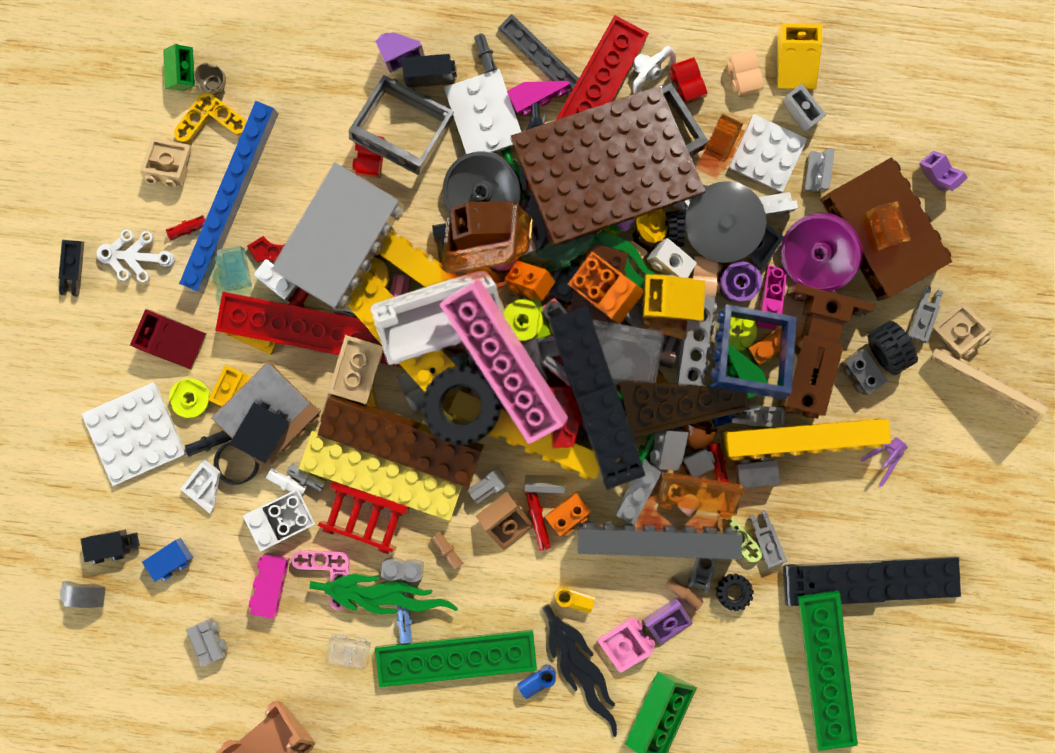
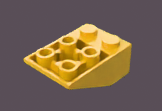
(798, 55)
(673, 298)

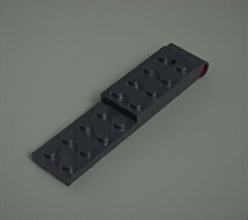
(596, 397)
(875, 579)

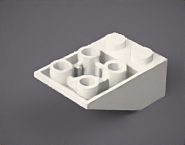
(278, 520)

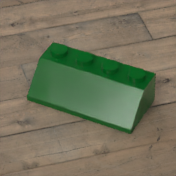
(660, 714)

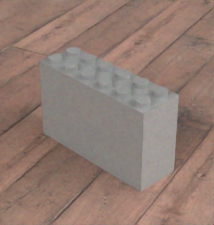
(338, 237)

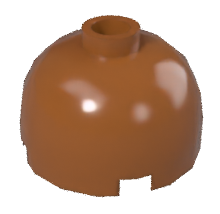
(699, 435)

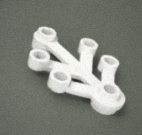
(132, 255)

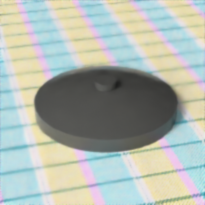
(481, 178)
(725, 222)

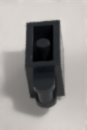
(108, 545)

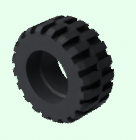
(434, 413)

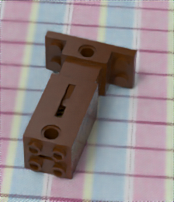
(818, 348)

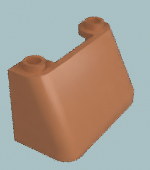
(275, 734)

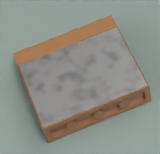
(277, 390)

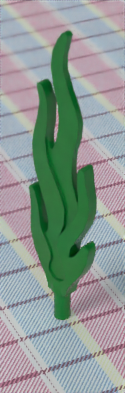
(611, 241)
(370, 597)

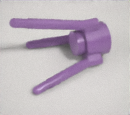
(895, 450)

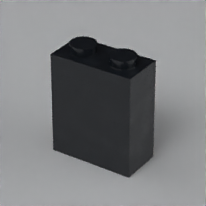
(429, 70)
(260, 430)

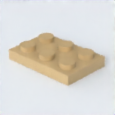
(356, 369)

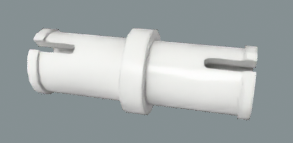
(285, 481)

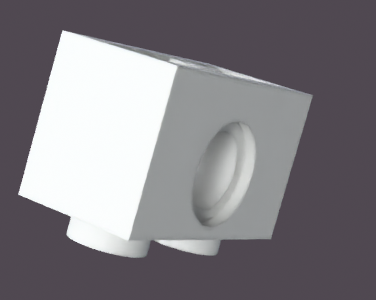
(666, 250)

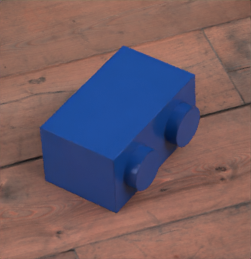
(167, 560)

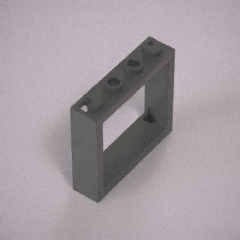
(700, 139)
(387, 149)

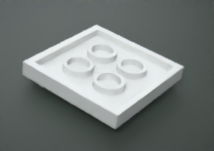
(767, 153)

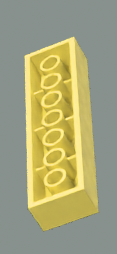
(380, 477)

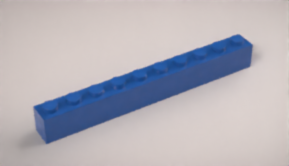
(229, 196)

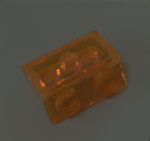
(669, 327)

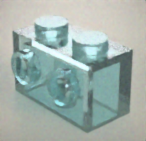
(233, 268)

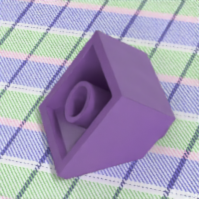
(395, 47)

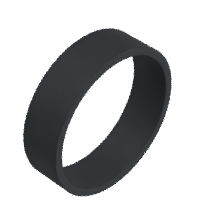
(222, 477)

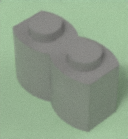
(408, 570)

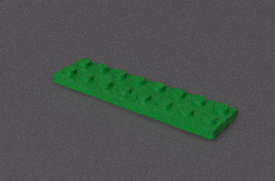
(456, 658)
(828, 670)

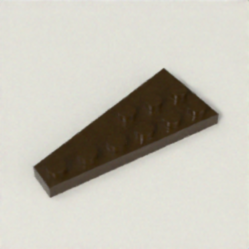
(665, 406)

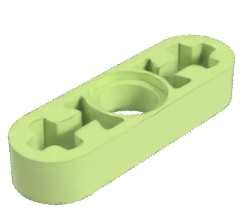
(753, 544)

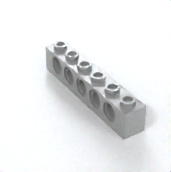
(702, 347)

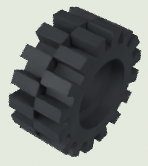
(676, 227)
(725, 583)

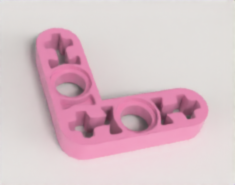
(335, 569)

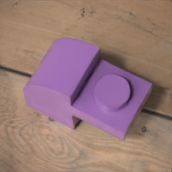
(941, 173)

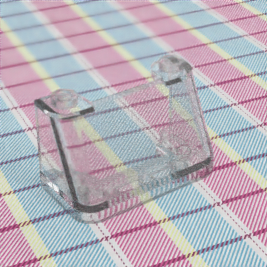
(630, 350)

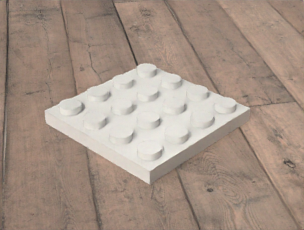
(134, 433)

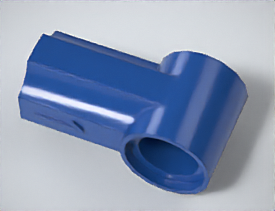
(536, 683)

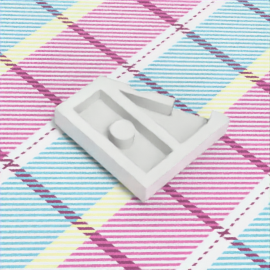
(203, 485)

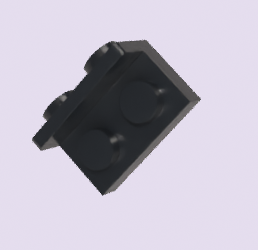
(562, 277)

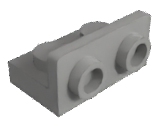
(819, 170)

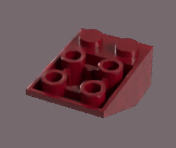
(168, 339)

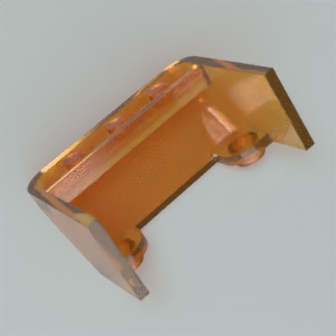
(458, 260)
(698, 494)

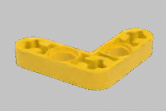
(212, 111)

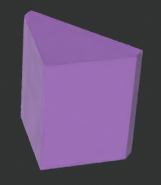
(667, 621)

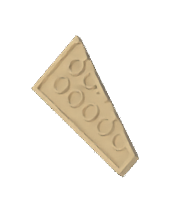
(994, 387)

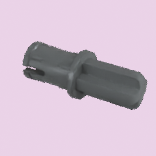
(485, 53)

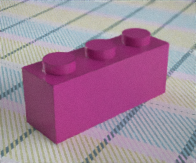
(269, 585)

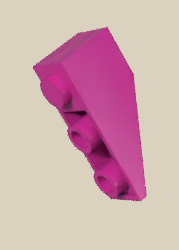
(536, 92)
(772, 293)

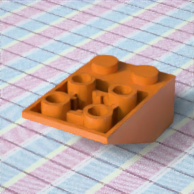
(606, 287)

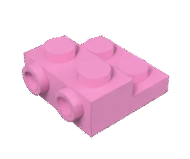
(627, 644)

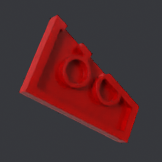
(565, 436)

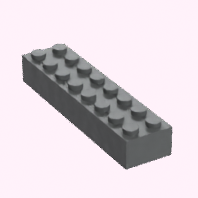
(660, 541)

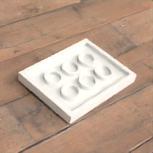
(483, 112)

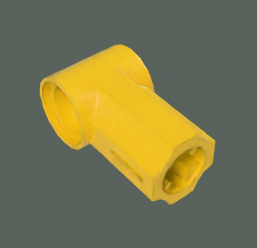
(576, 599)

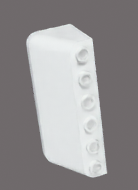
(416, 322)

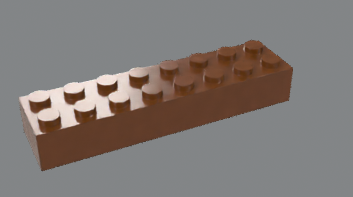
(398, 440)

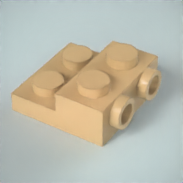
(165, 162)
(962, 331)

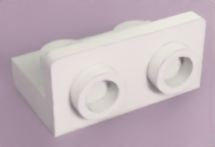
(778, 204)

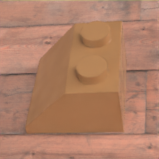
(504, 521)

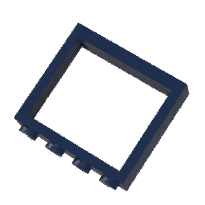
(786, 358)

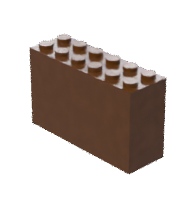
(897, 267)

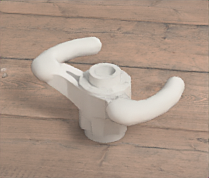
(650, 67)

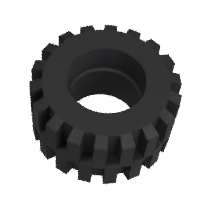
(892, 347)

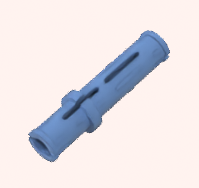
(405, 636)

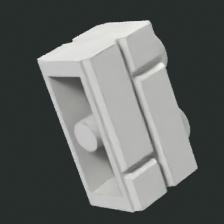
(275, 282)

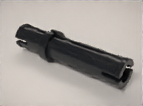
(207, 443)

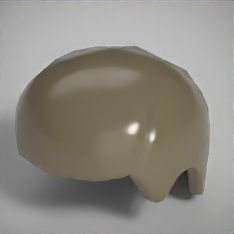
(209, 78)

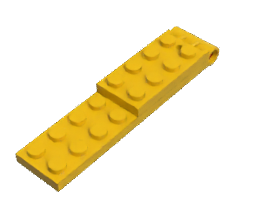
(373, 291)

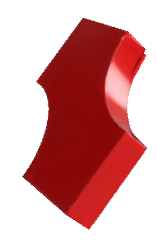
(264, 250)

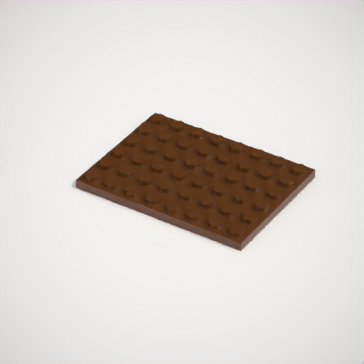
(607, 165)

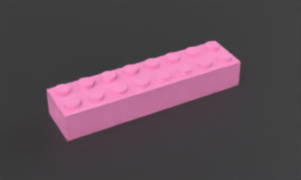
(504, 361)

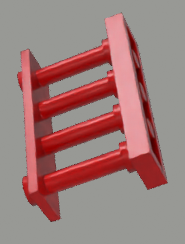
(360, 498)

